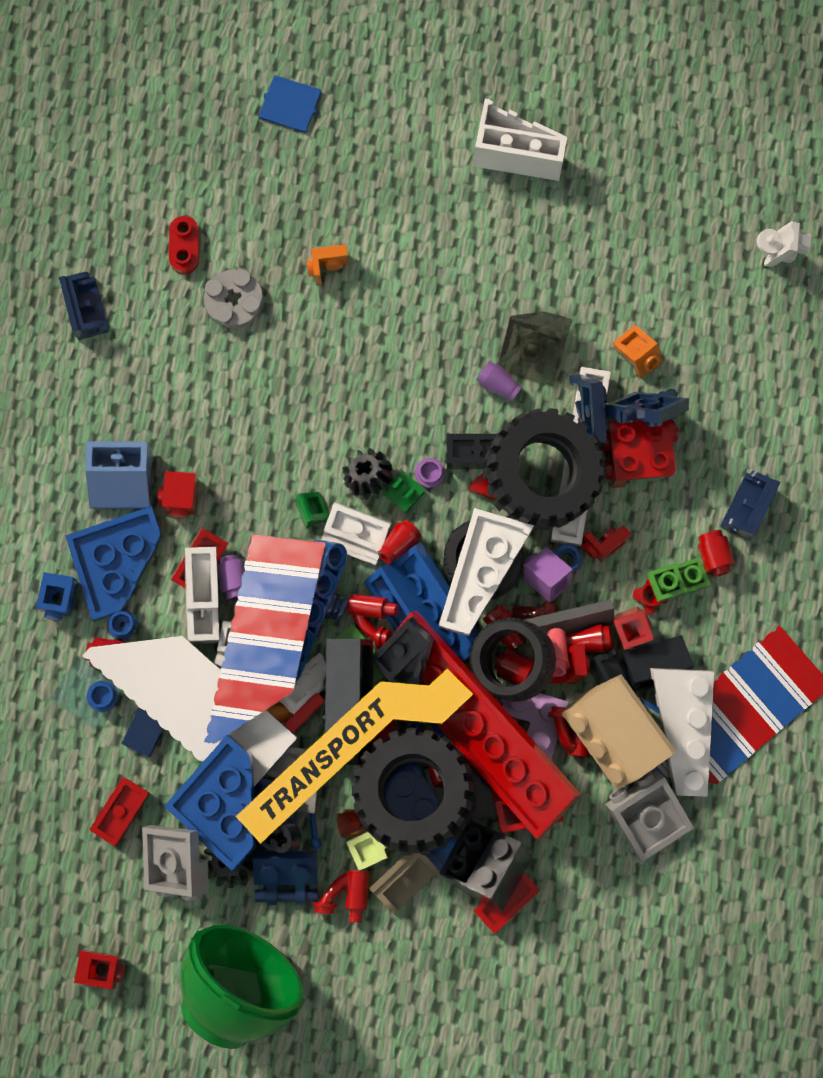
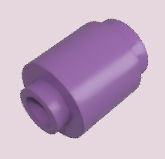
(229, 576)

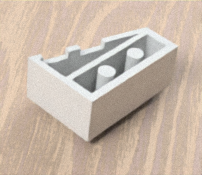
(517, 146)

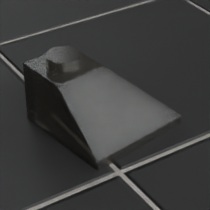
(535, 345)

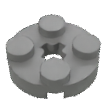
(233, 282)

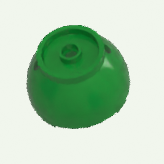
(237, 987)

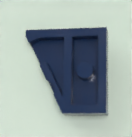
(591, 406)

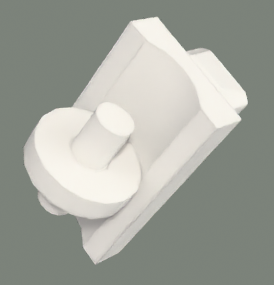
(783, 244)

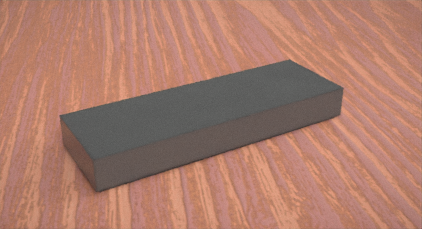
(576, 618)

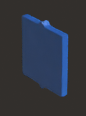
(290, 104)

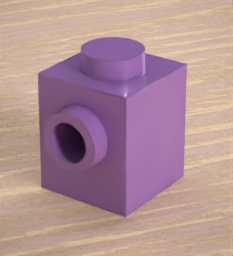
(547, 574)

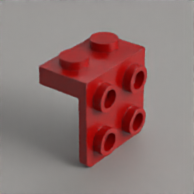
(638, 452)

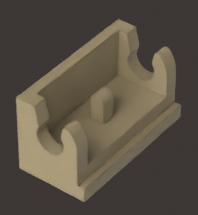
(403, 880)

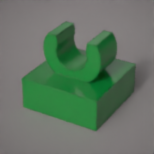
(404, 492)

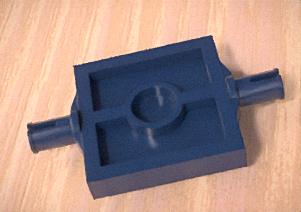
(648, 407)

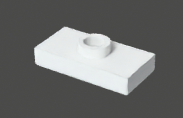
(307, 685)

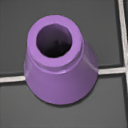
(498, 381)

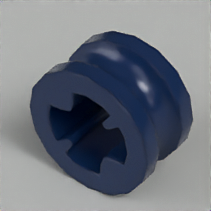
(336, 608)

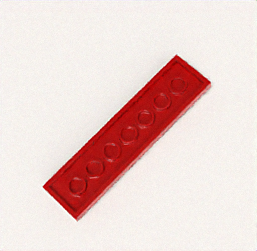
(499, 746)

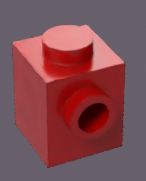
(179, 494)

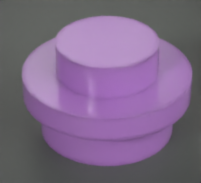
(430, 473)

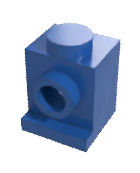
(51, 587)

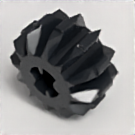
(368, 474)
(226, 872)

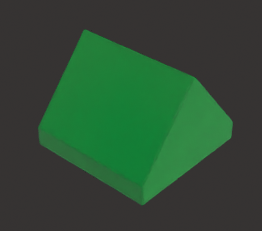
(311, 508)

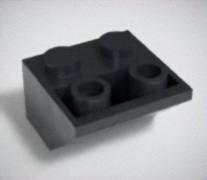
(486, 865)

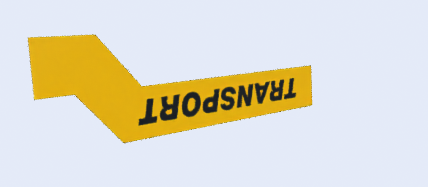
(345, 740)

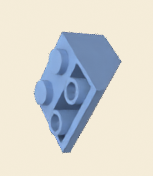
(119, 474)

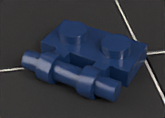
(286, 868)

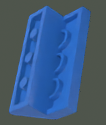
(419, 587)

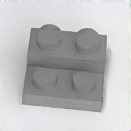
(648, 815)
(173, 862)

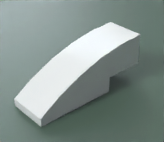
(201, 595)

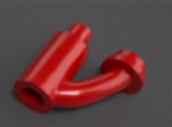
(375, 607)
(570, 742)
(356, 897)

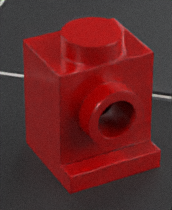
(633, 627)
(88, 966)

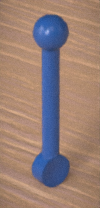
(315, 842)

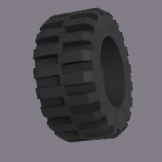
(571, 442)
(391, 756)

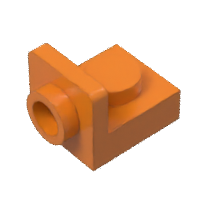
(326, 257)
(639, 350)

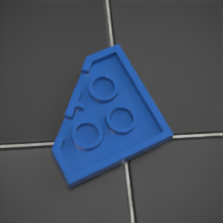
(113, 559)
(214, 799)

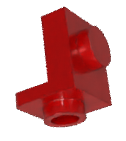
(578, 666)

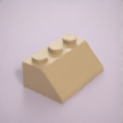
(618, 731)

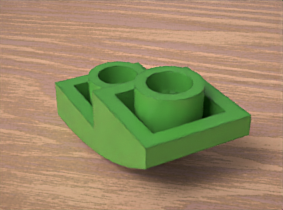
(678, 579)

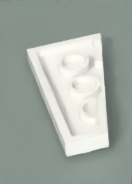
(483, 562)
(686, 720)

